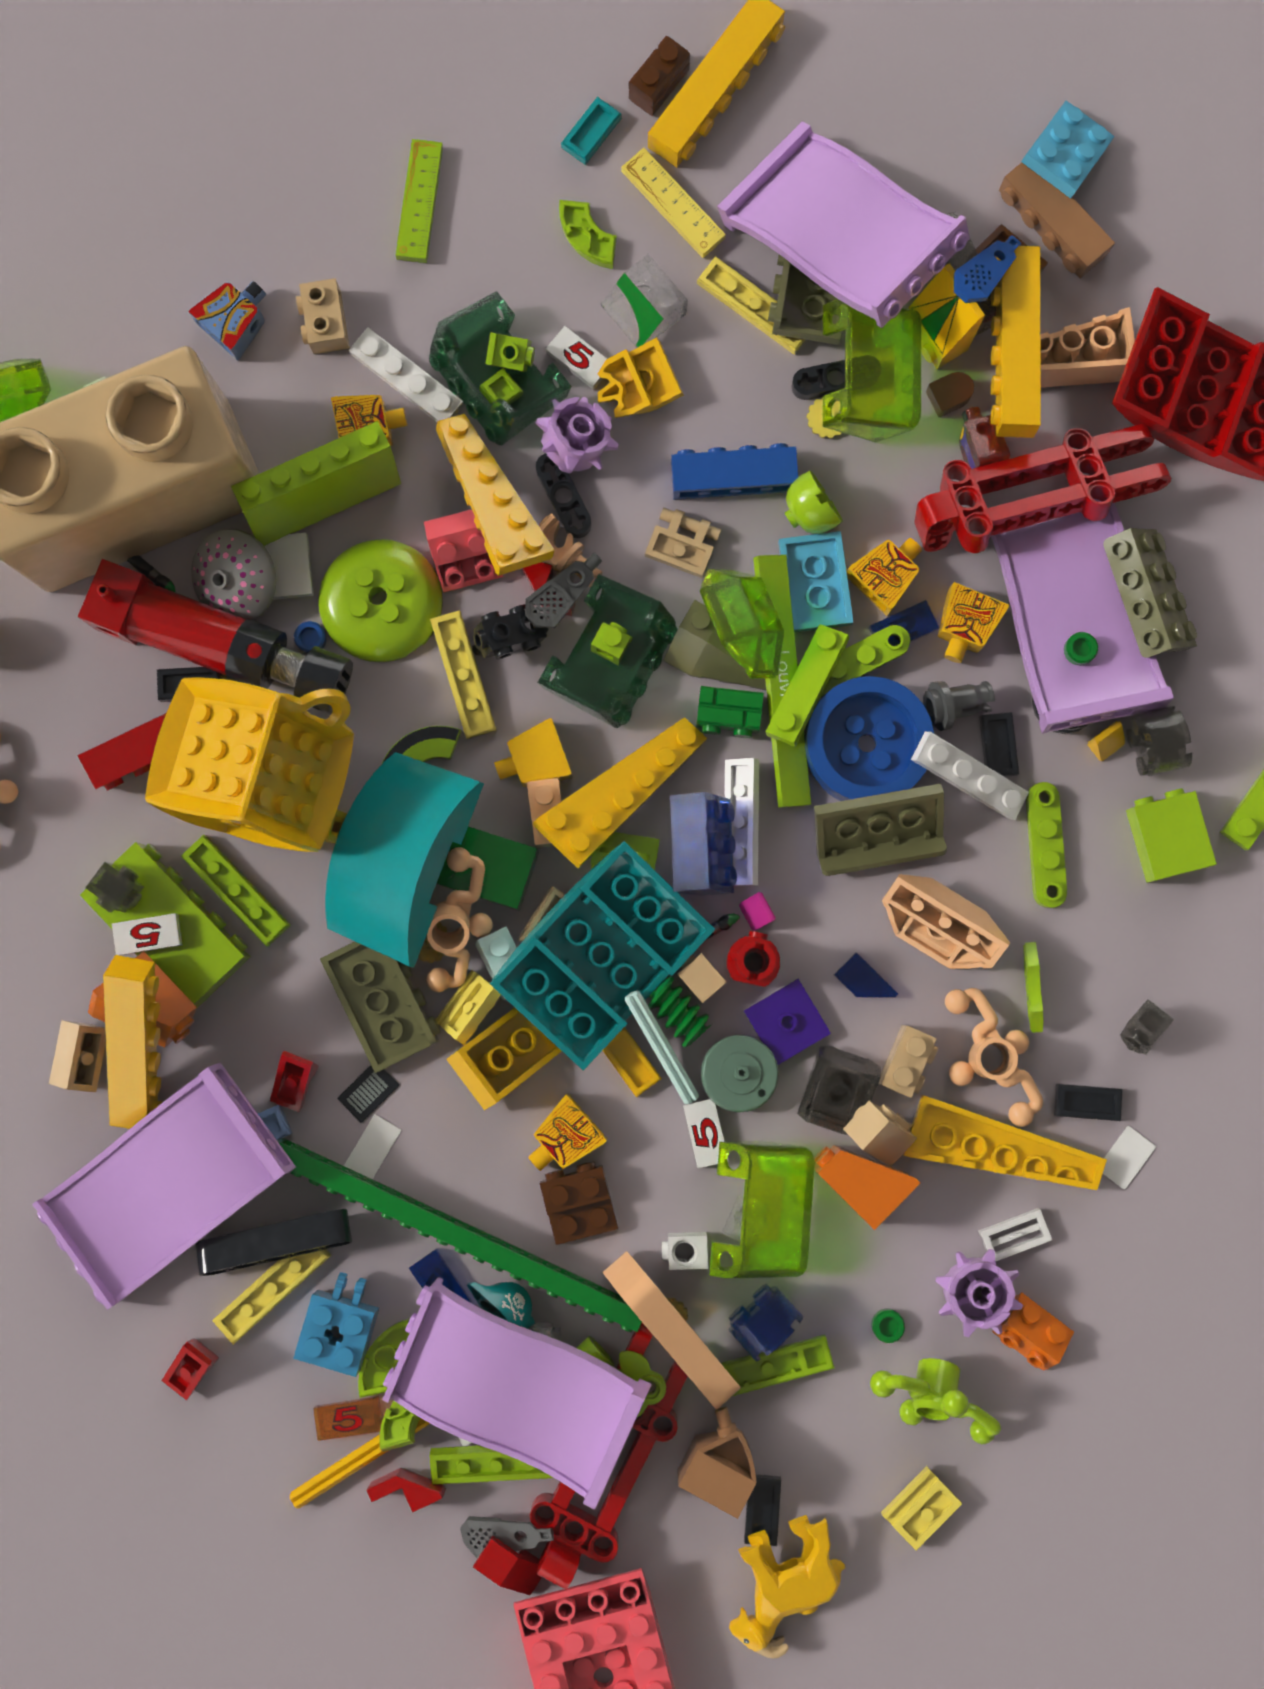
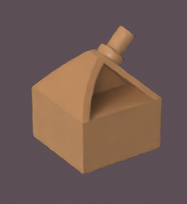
(719, 1467)

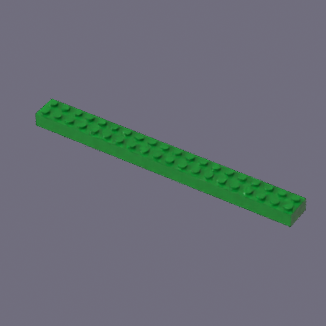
(461, 1236)

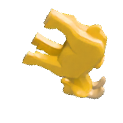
(786, 1587)

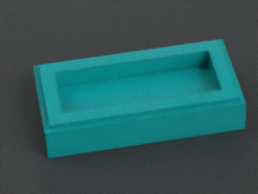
(591, 130)

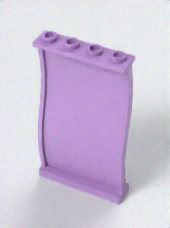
(843, 224)
(1066, 586)
(163, 1185)
(514, 1391)

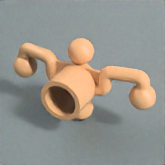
(458, 908)
(1007, 1073)

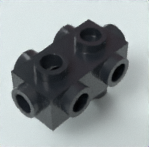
(507, 633)

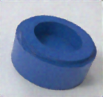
(309, 635)

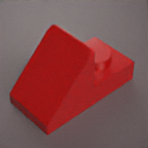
(292, 1081)
(189, 1368)

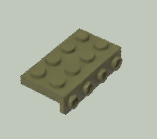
(800, 306)
(1150, 592)
(880, 830)
(381, 1004)

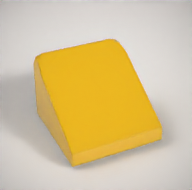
(1107, 741)

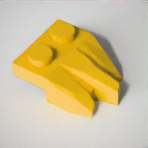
(639, 380)

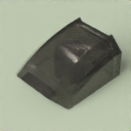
(837, 1088)

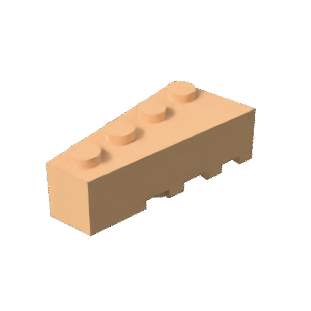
(1087, 352)

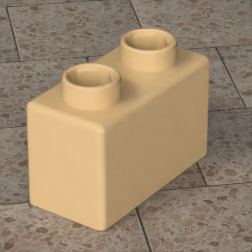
(118, 470)

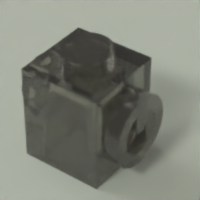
(1145, 1028)

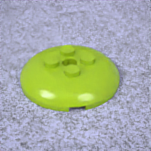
(387, 629)

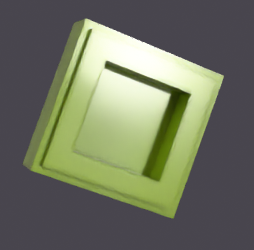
(501, 386)

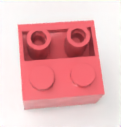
(459, 551)

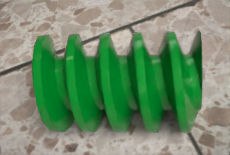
(678, 1012)

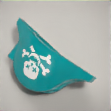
(505, 1301)

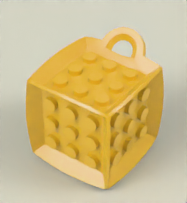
(252, 762)

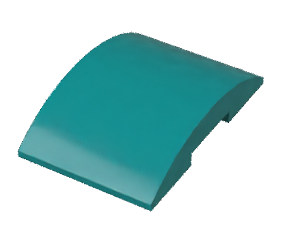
(394, 854)
(597, 945)

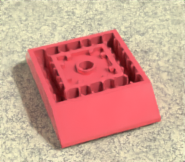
(592, 1628)

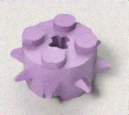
(576, 434)
(996, 1298)

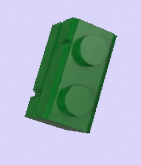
(729, 711)

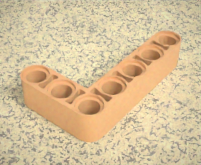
(671, 1330)

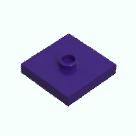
(787, 1021)

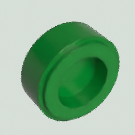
(1080, 648)
(888, 1325)

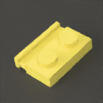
(468, 1007)
(921, 1508)

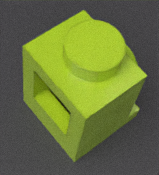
(523, 352)
(611, 642)

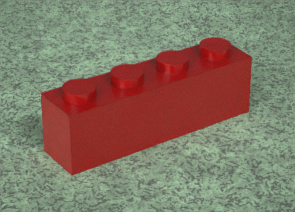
(122, 755)

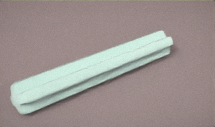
(661, 1047)

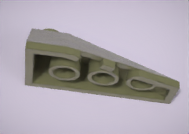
(701, 654)

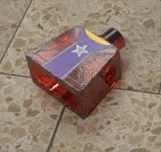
(979, 440)

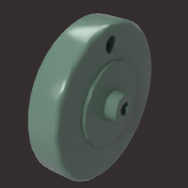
(739, 1073)

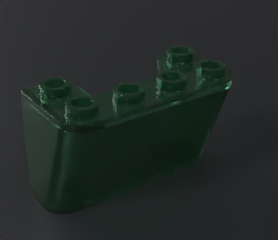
(460, 357)
(598, 684)

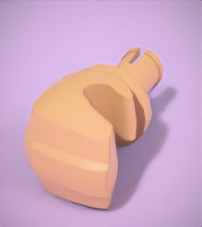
(568, 553)

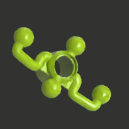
(936, 1397)

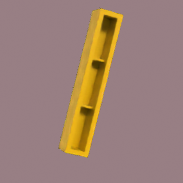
(715, 80)
(1017, 347)
(131, 1039)

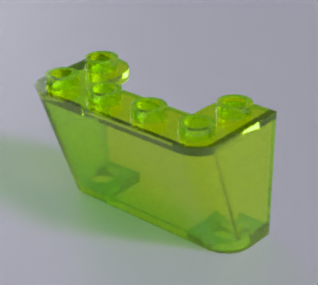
(880, 374)
(774, 1210)

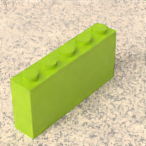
(318, 484)
(207, 951)

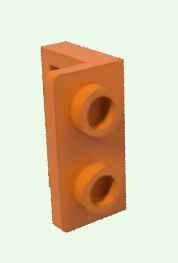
(1035, 1334)

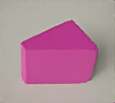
(757, 911)

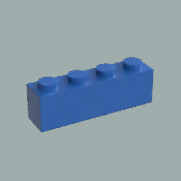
(733, 472)

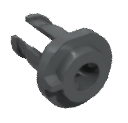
(948, 703)

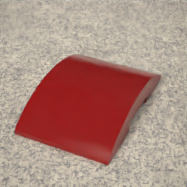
(1196, 387)

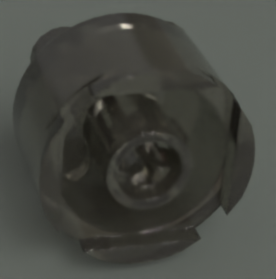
(1160, 741)

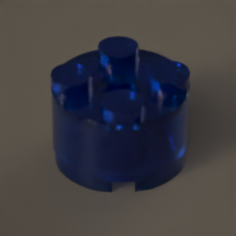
(764, 1321)

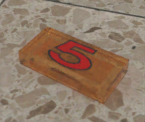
(348, 1418)

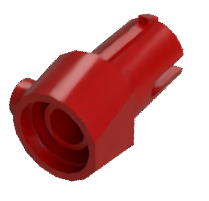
(766, 950)

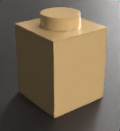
(700, 977)

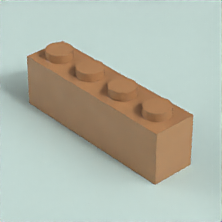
(1057, 219)

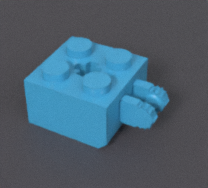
(354, 1320)

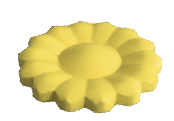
(815, 419)

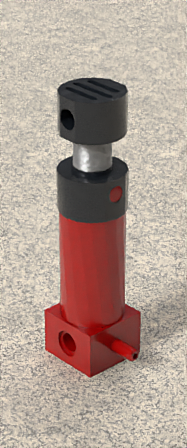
(244, 650)

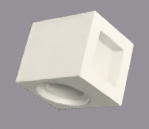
(697, 1260)

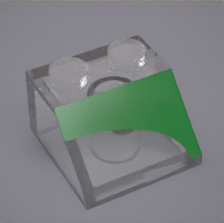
(645, 302)

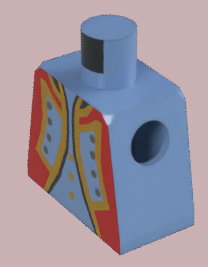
(231, 316)

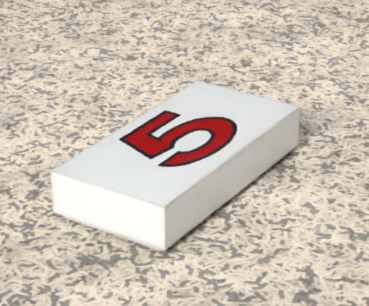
(576, 356)
(147, 934)
(704, 1131)

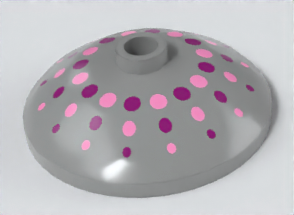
(246, 573)

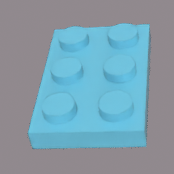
(1068, 149)
(817, 581)

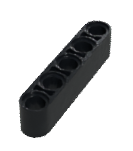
(273, 1242)

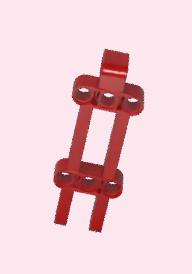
(942, 511)
(562, 1555)

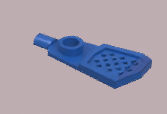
(982, 273)

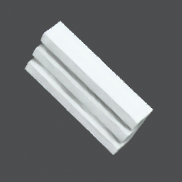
(1022, 1246)

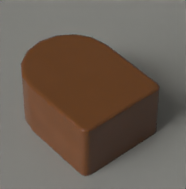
(950, 392)

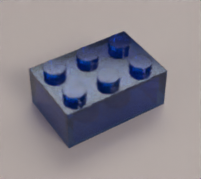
(702, 844)

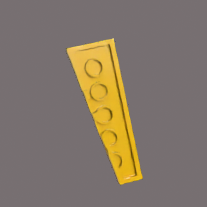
(506, 524)
(604, 804)
(977, 1142)

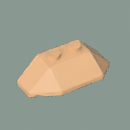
(943, 923)

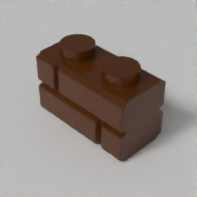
(659, 75)

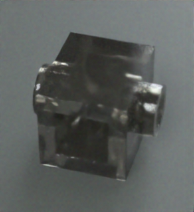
(115, 887)

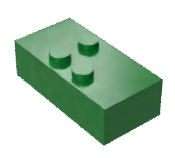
(506, 868)

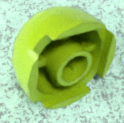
(811, 506)

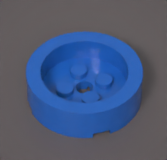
(859, 709)

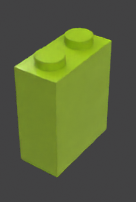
(1170, 835)

